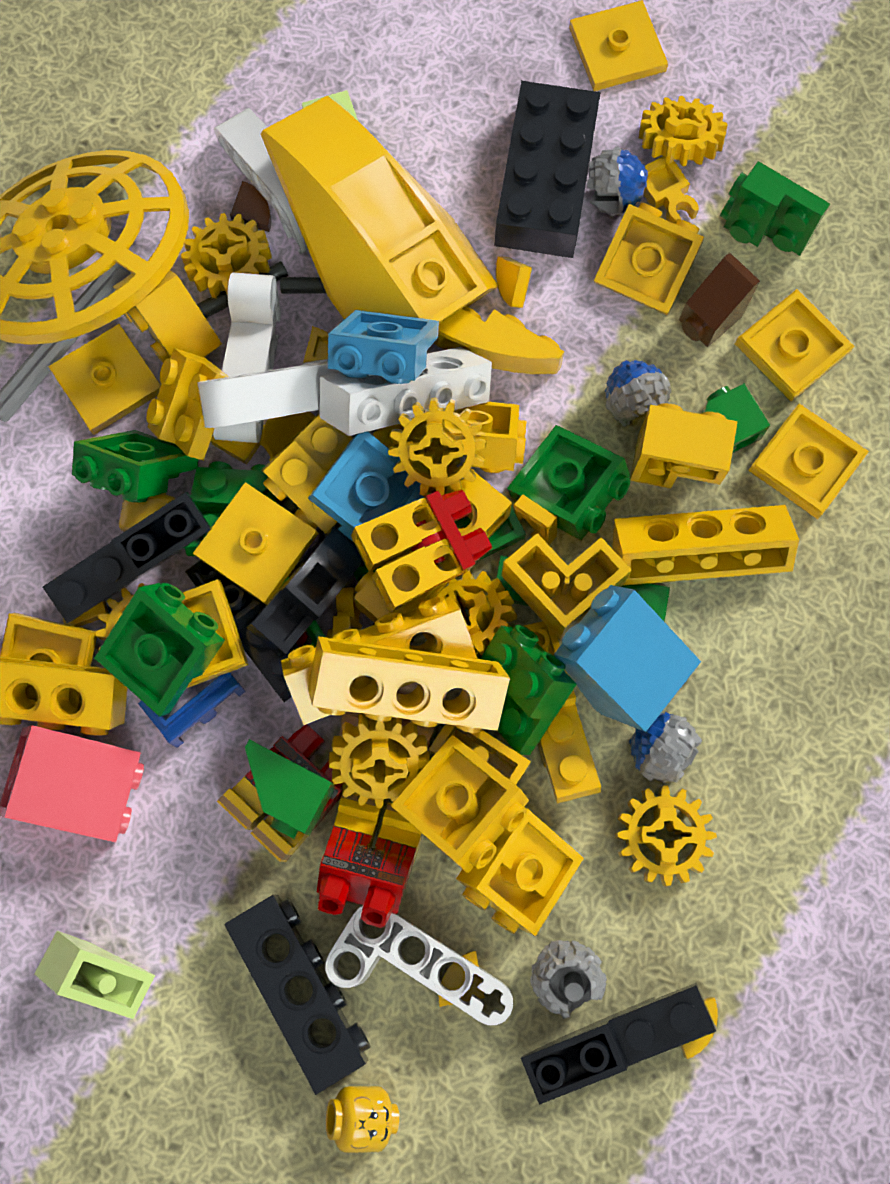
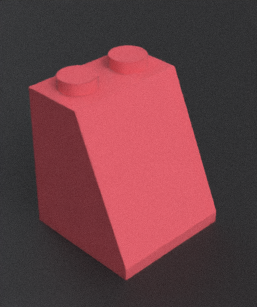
(71, 784)

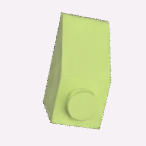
(93, 975)

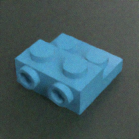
(381, 346)
(363, 484)

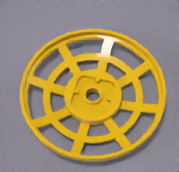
(86, 224)

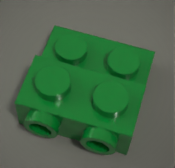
(772, 207)
(129, 464)
(572, 481)
(218, 485)
(159, 646)
(535, 686)

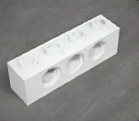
(374, 403)

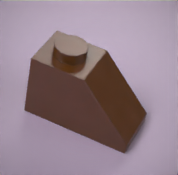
(718, 301)

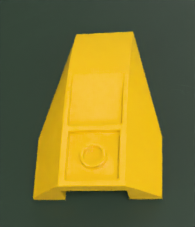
(369, 221)

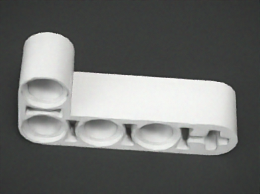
(245, 147)
(251, 339)
(262, 394)
(426, 971)

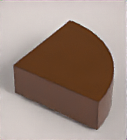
(252, 207)

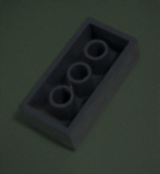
(547, 169)

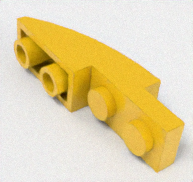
(501, 341)
(564, 744)

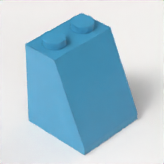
(626, 658)

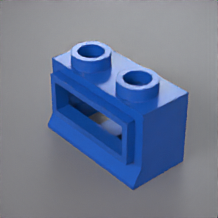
(197, 709)

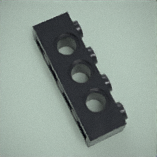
(320, 1062)

